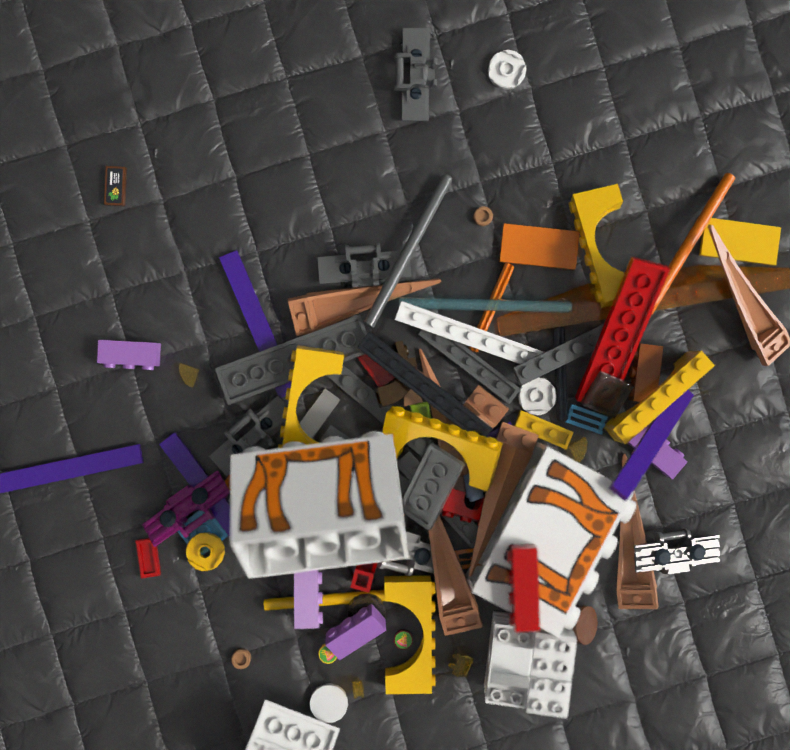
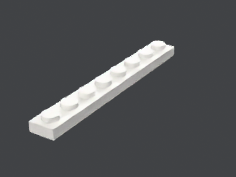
(464, 333)

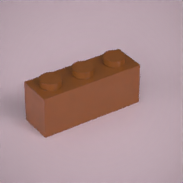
(645, 371)

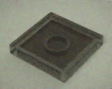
(607, 394)

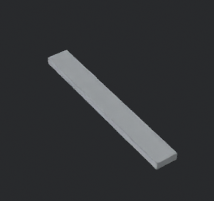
(319, 413)

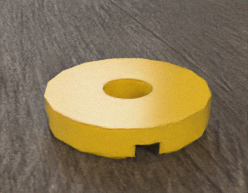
(208, 540)

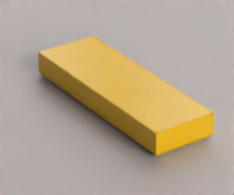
(546, 430)

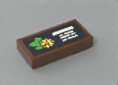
(115, 186)

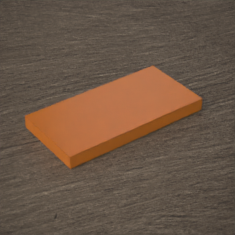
(539, 246)

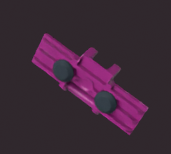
(182, 504)

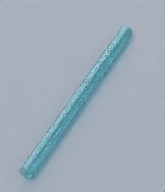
(489, 304)

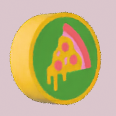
(326, 655)

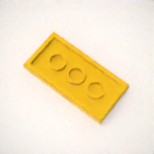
(744, 241)

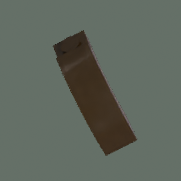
(396, 390)

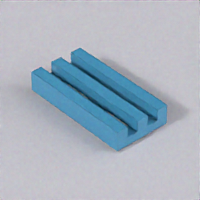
(601, 424)

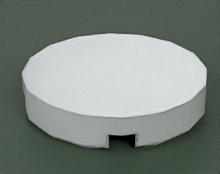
(507, 69)
(537, 396)
(328, 703)

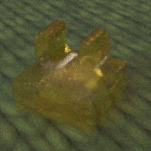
(462, 666)

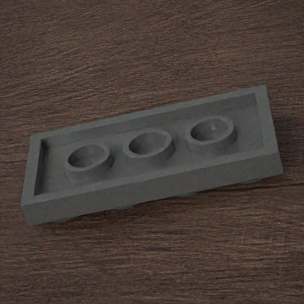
(431, 486)

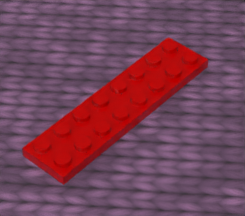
(625, 321)

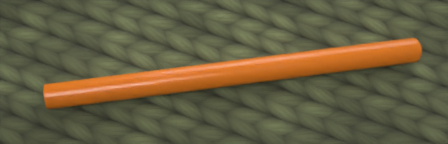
(695, 232)

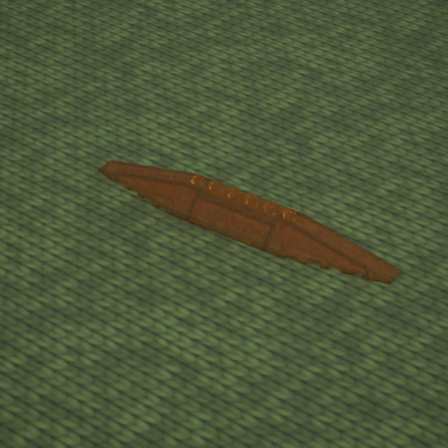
(690, 287)

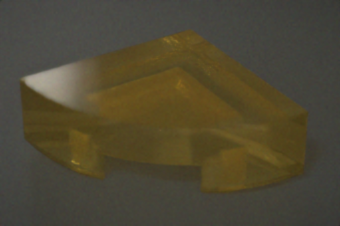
(188, 374)
(579, 449)

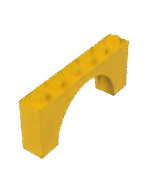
(588, 210)
(308, 366)
(686, 373)
(478, 451)
(415, 674)

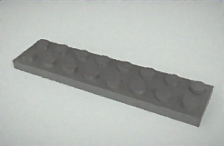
(272, 366)

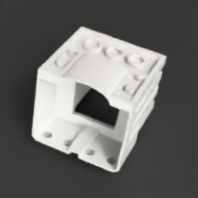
(528, 668)
(289, 730)

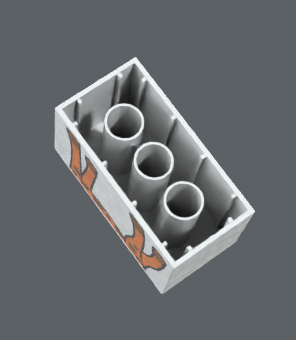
(317, 505)
(570, 521)

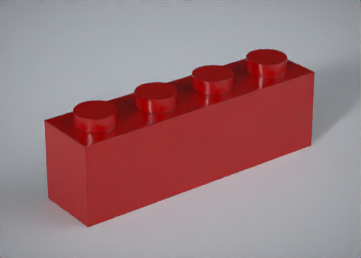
(524, 588)

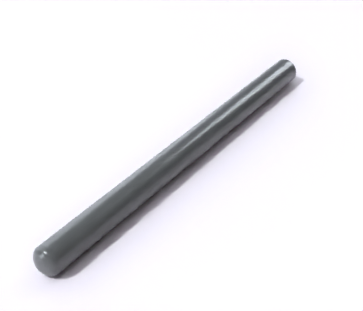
(408, 250)

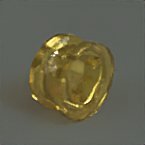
(358, 689)

